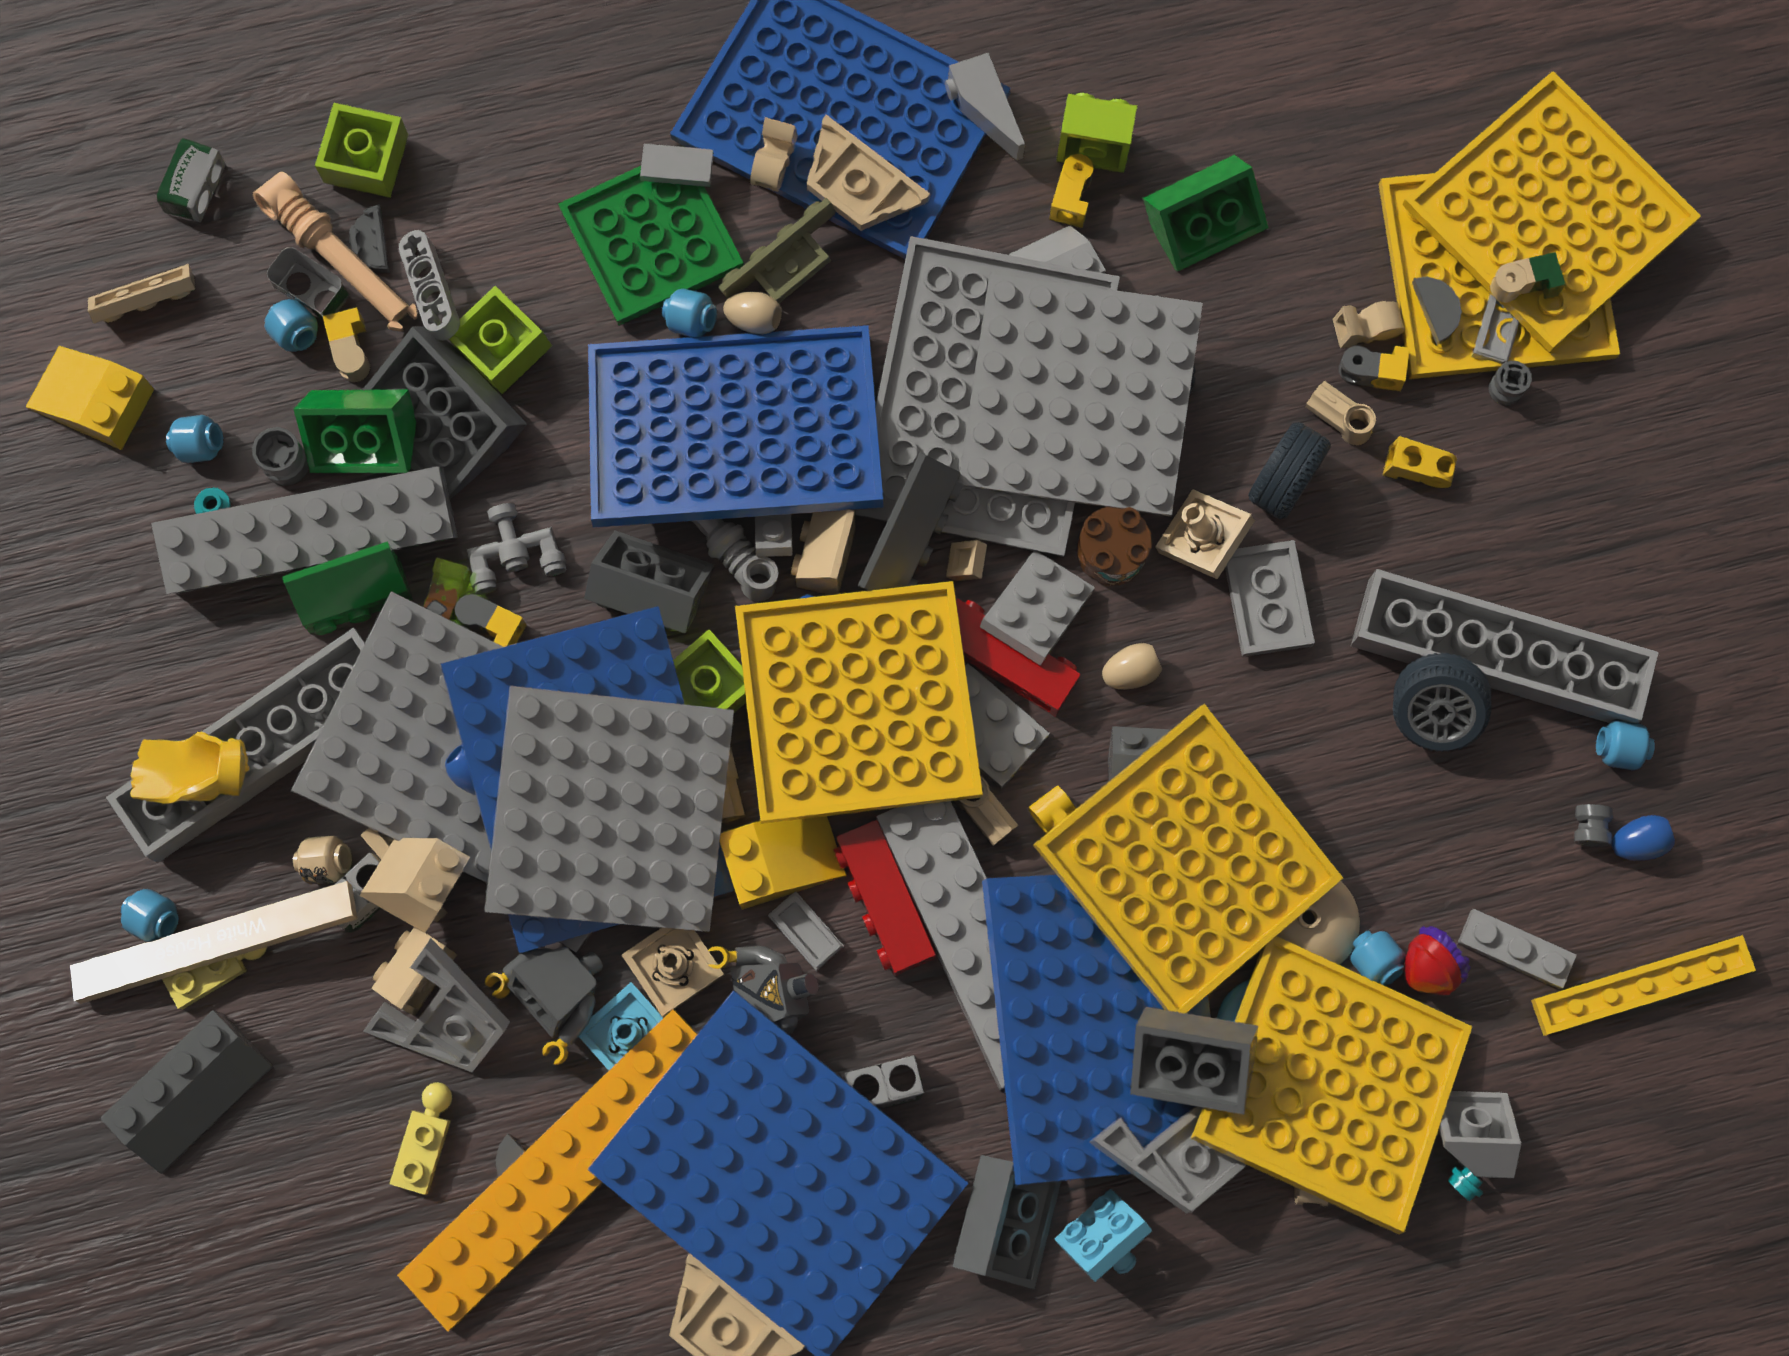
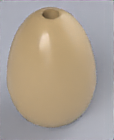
(753, 312)
(1132, 667)

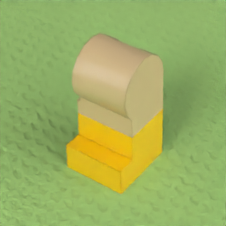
(344, 343)

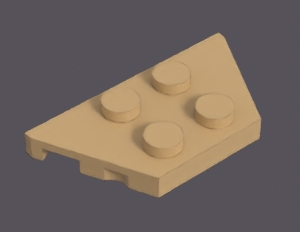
(859, 180)
(721, 1322)

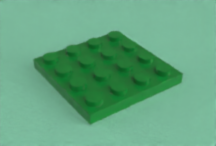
(648, 241)

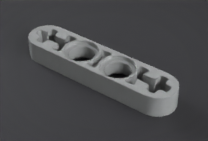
(425, 286)

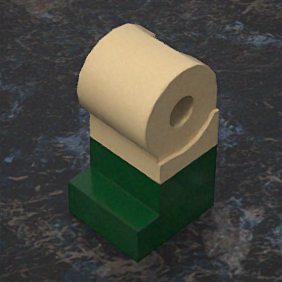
(1528, 276)

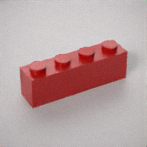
(1042, 684)
(885, 898)

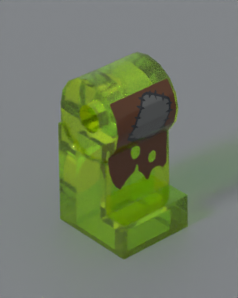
(447, 587)

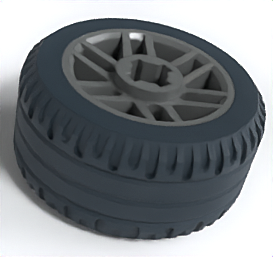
(1289, 470)
(1442, 702)

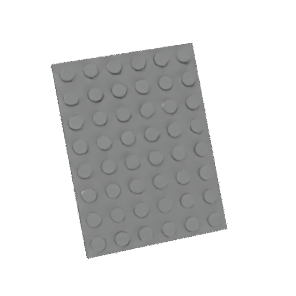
(930, 385)

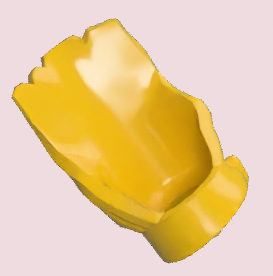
(188, 769)

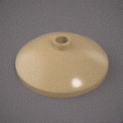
(1333, 928)

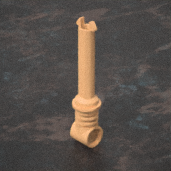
(284, 202)

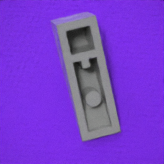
(984, 102)

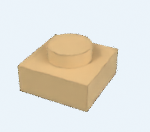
(966, 560)

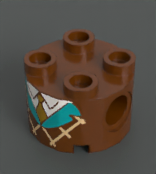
(1114, 545)

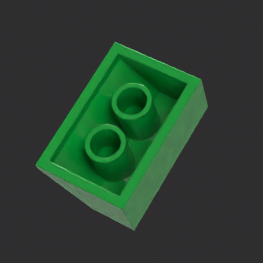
(1206, 212)
(357, 430)
(346, 588)

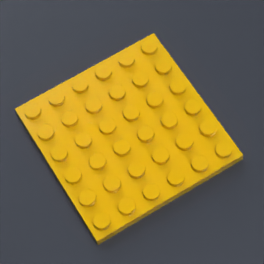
(1547, 184)
(1419, 254)
(857, 702)
(1188, 861)
(1339, 1085)

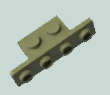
(787, 260)

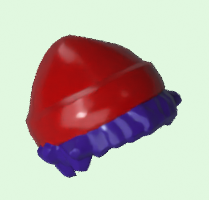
(1435, 963)

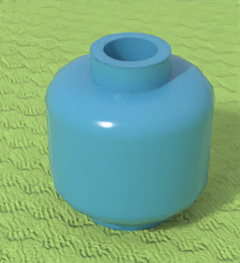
(689, 313)
(291, 325)
(194, 439)
(1624, 745)
(149, 915)
(1378, 957)

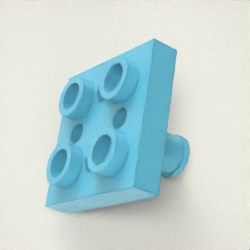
(625, 1033)
(1104, 1236)

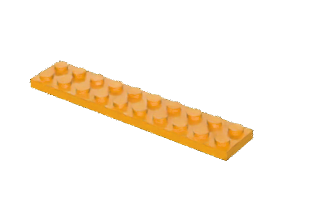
(540, 1185)

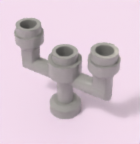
(512, 550)

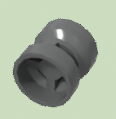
(1504, 389)
(1593, 825)

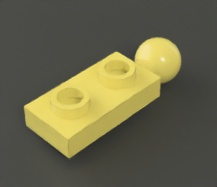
(199, 982)
(423, 1141)

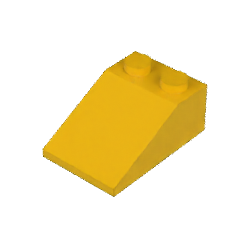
(91, 396)
(779, 858)

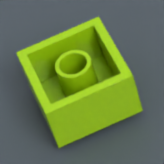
(1097, 130)
(361, 150)
(499, 340)
(710, 675)

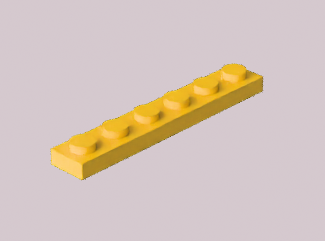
(1643, 985)

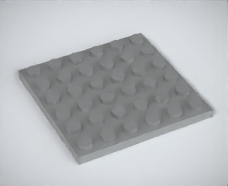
(1080, 394)
(392, 733)
(609, 809)

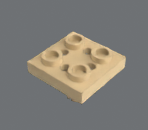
(1196, 527)
(672, 964)

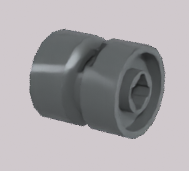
(280, 456)

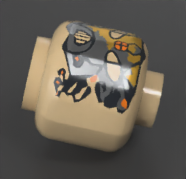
(322, 859)

